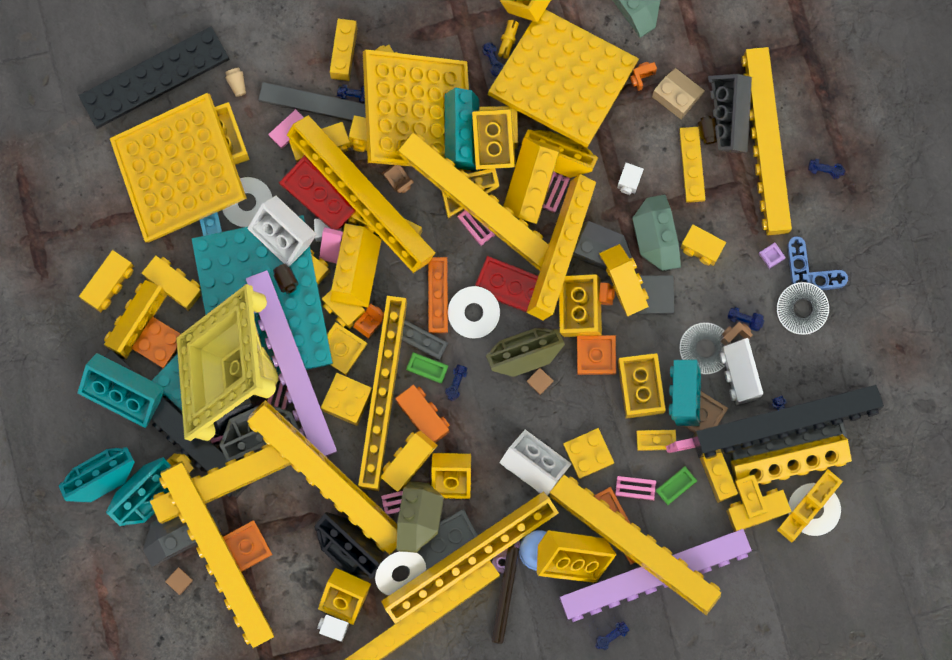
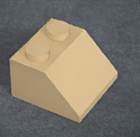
(677, 93)

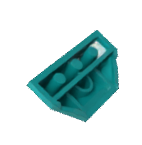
(97, 475)
(132, 500)

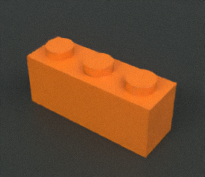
(423, 413)

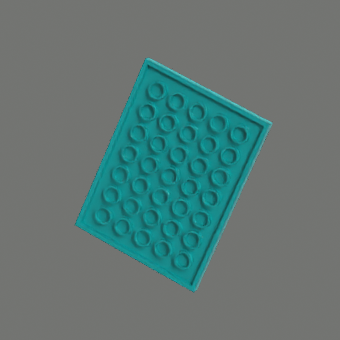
(234, 255)

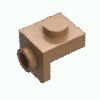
(398, 178)
(730, 333)

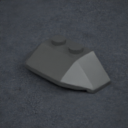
(594, 240)
(241, 439)
(168, 540)

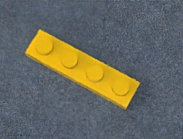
(692, 164)

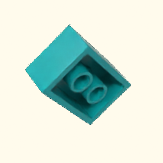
(685, 392)

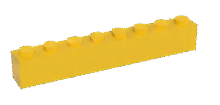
(561, 247)
(225, 480)

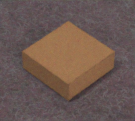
(540, 381)
(179, 581)

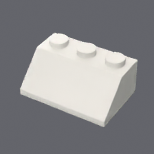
(281, 230)
(741, 372)
(535, 463)

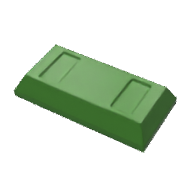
(427, 367)
(676, 485)

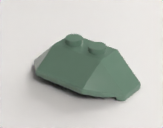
(640, 14)
(657, 233)

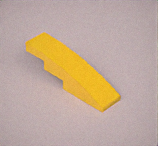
(809, 505)

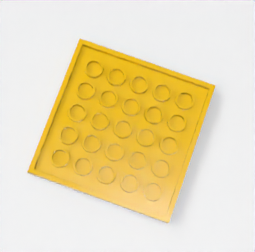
(563, 77)
(406, 98)
(177, 168)

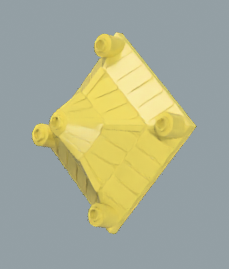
(223, 363)

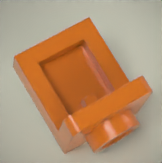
(644, 70)
(606, 294)
(369, 321)

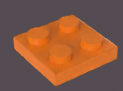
(157, 342)
(596, 355)
(247, 546)

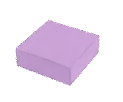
(772, 255)

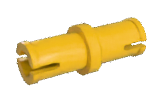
(508, 39)

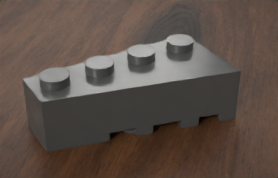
(732, 111)

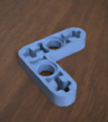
(810, 277)

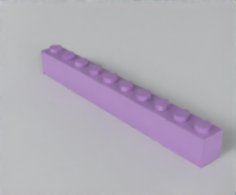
(291, 366)
(639, 580)

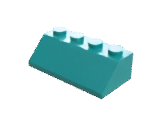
(459, 127)
(120, 390)

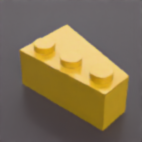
(486, 178)
(625, 279)

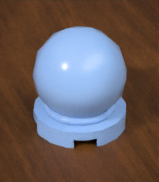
(529, 548)

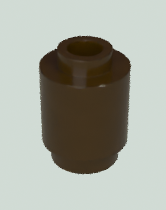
(707, 130)
(285, 278)

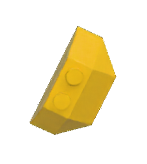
(573, 157)

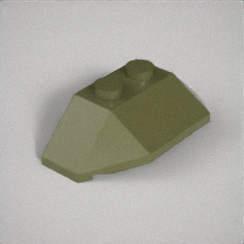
(525, 351)
(418, 516)

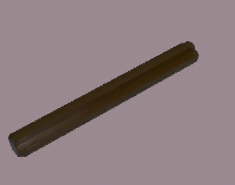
(505, 595)

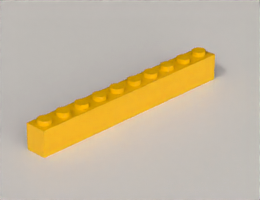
(767, 143)
(360, 194)
(474, 199)
(382, 393)
(325, 475)
(635, 544)
(217, 554)
(469, 557)
(427, 614)

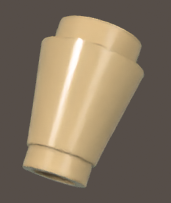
(236, 81)

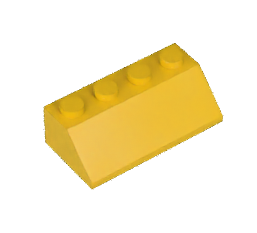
(531, 179)
(355, 266)
(135, 318)
(573, 556)

